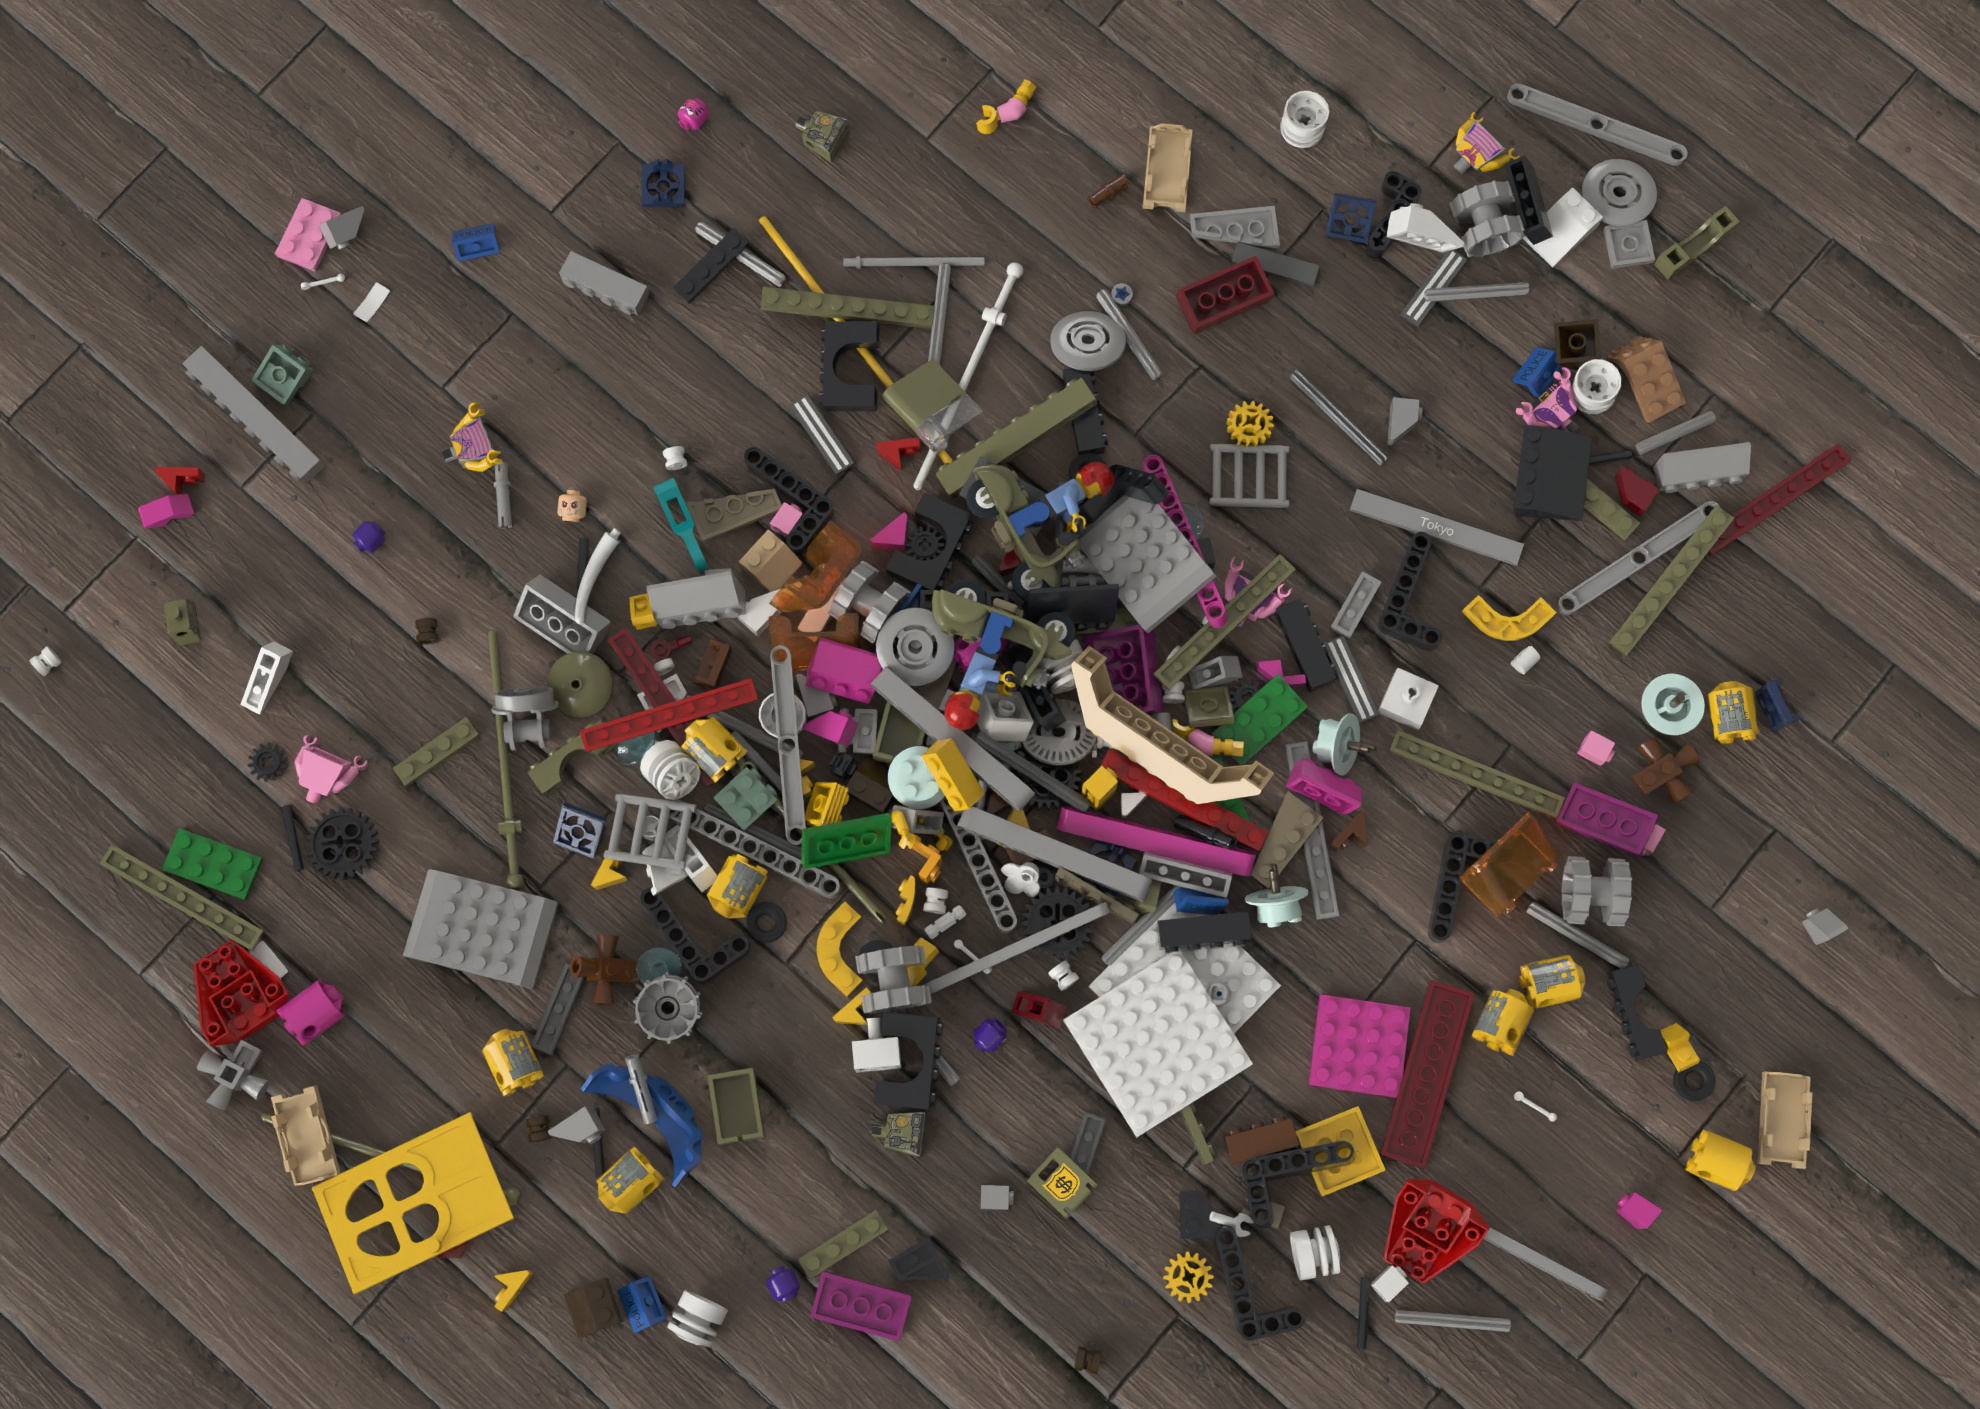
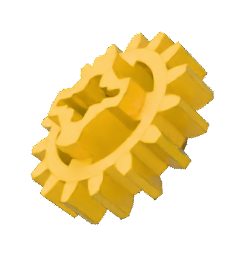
(1251, 415)
(1201, 1271)

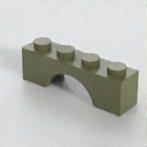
(1699, 242)
(549, 773)

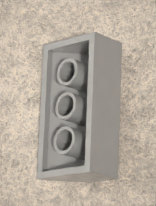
(1703, 467)
(697, 600)
(552, 615)

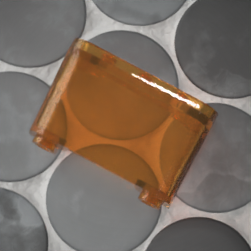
(833, 555)
(803, 644)
(1511, 865)

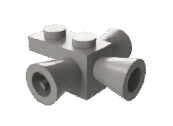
(234, 1074)

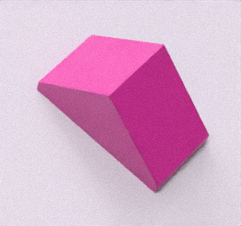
(893, 535)

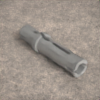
(503, 495)
(634, 1065)

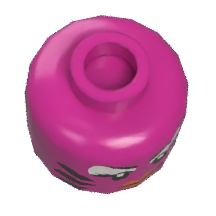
(693, 114)

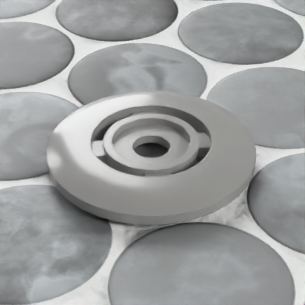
(1639, 190)
(1087, 356)
(909, 667)
(1061, 749)

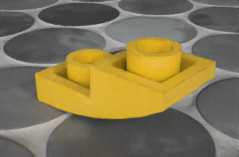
(908, 892)
(917, 973)

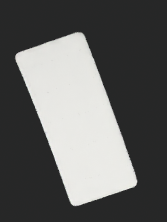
(372, 302)
(269, 959)

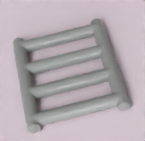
(1238, 500)
(644, 803)

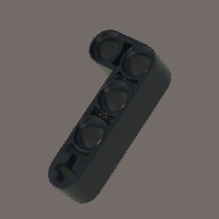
(1398, 194)

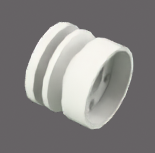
(1304, 119)
(1599, 376)
(1062, 671)
(768, 718)
(670, 769)
(1315, 1252)
(697, 1319)

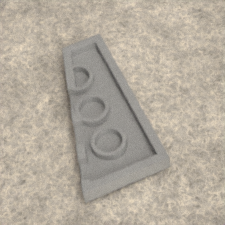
(1247, 226)

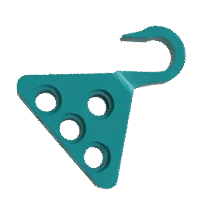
(666, 492)

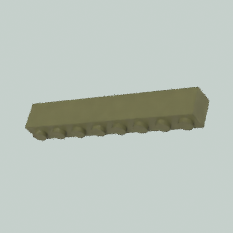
(1020, 435)

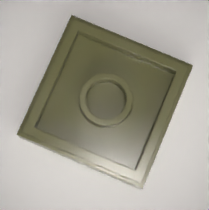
(1208, 707)

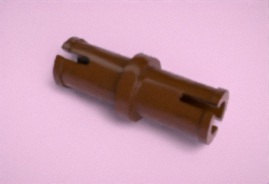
(1108, 191)

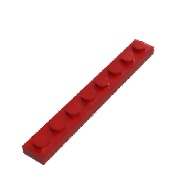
(668, 715)
(1205, 813)

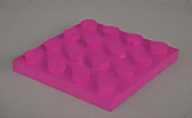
(1359, 1046)

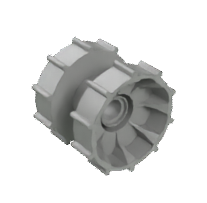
(1484, 208)
(860, 596)
(1583, 890)
(893, 979)
(667, 1025)

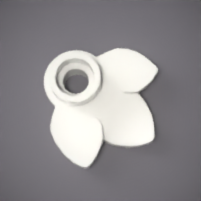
(1022, 878)

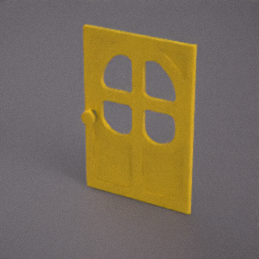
(456, 1182)

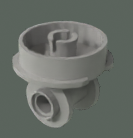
(521, 699)

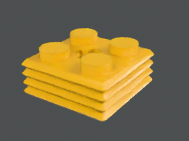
(826, 804)

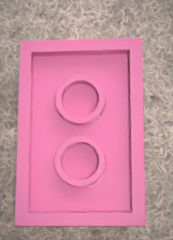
(303, 238)

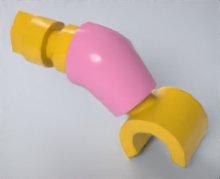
(1006, 112)
(1206, 743)

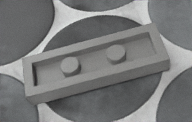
(1355, 605)

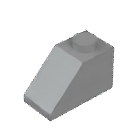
(342, 228)
(1402, 418)
(1215, 672)
(815, 701)
(1823, 925)
(580, 1127)

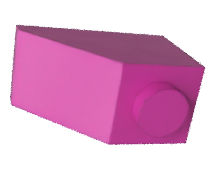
(834, 727)
(1637, 1210)

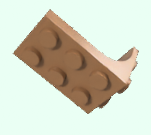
(1650, 376)

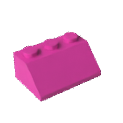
(843, 670)
(1324, 787)

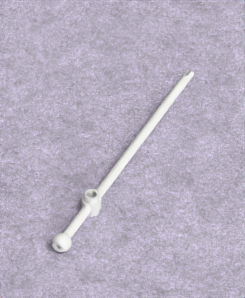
(993, 317)

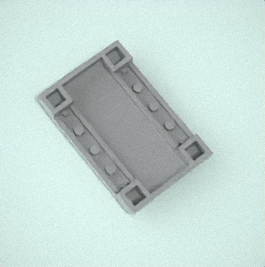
(1147, 557)
(481, 928)

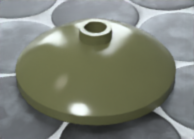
(594, 681)

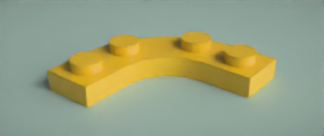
(1509, 627)
(829, 949)

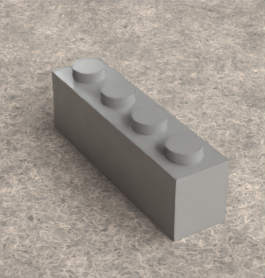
(604, 283)
(1186, 874)

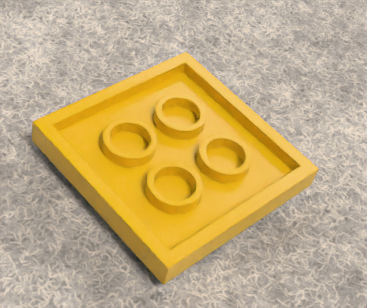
(1347, 1127)

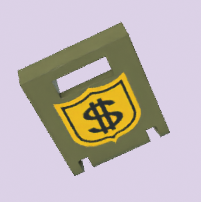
(1065, 1185)

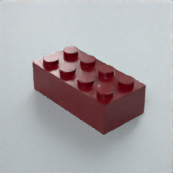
(1224, 294)

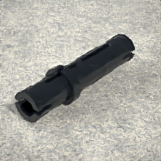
(1212, 835)

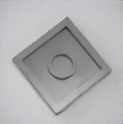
(1629, 245)

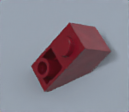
(1634, 491)

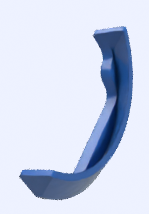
(673, 1113)

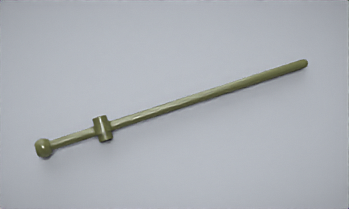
(509, 826)
(839, 871)
(512, 1194)

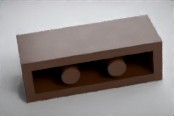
(1260, 1140)

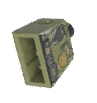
(823, 133)
(180, 618)
(902, 1132)

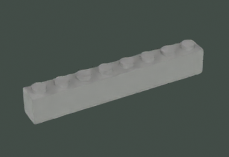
(253, 415)

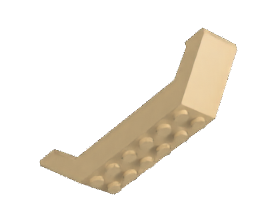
(1153, 744)

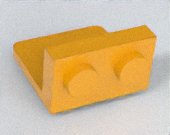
(931, 869)

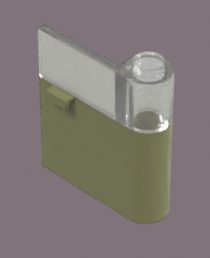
(931, 404)

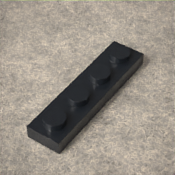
(711, 265)

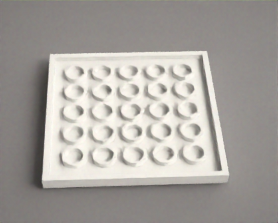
(1230, 965)
(1157, 1042)

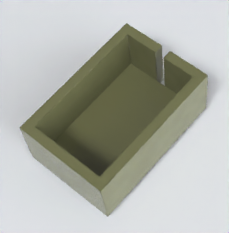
(896, 735)
(736, 1106)

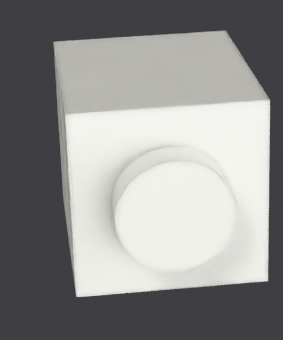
(1390, 1283)

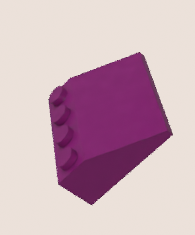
(1131, 665)

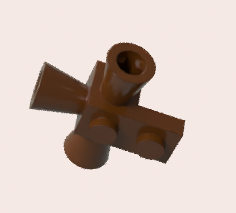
(1664, 769)
(605, 969)

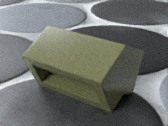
(1151, 899)

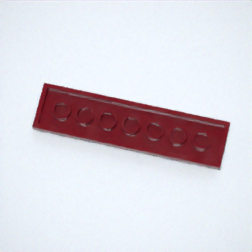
(1427, 1074)

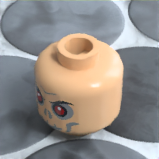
(572, 506)

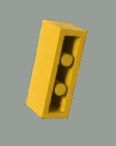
(953, 774)
(1100, 787)

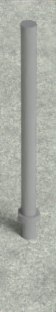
(913, 261)

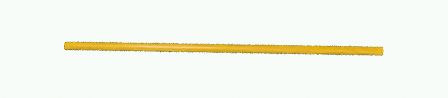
(815, 288)

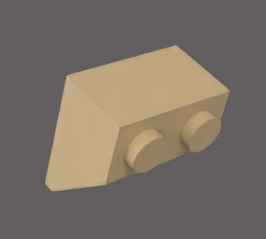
(770, 562)

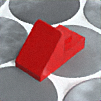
(893, 449)
(176, 476)

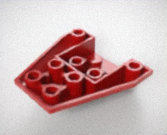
(235, 994)
(1431, 1229)

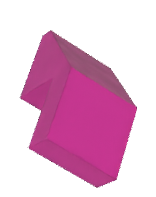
(162, 510)
(1271, 668)

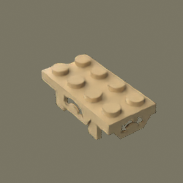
(1167, 167)
(1784, 1119)
(304, 1136)

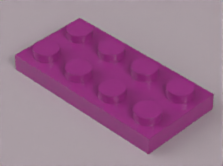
(1607, 819)
(861, 1306)

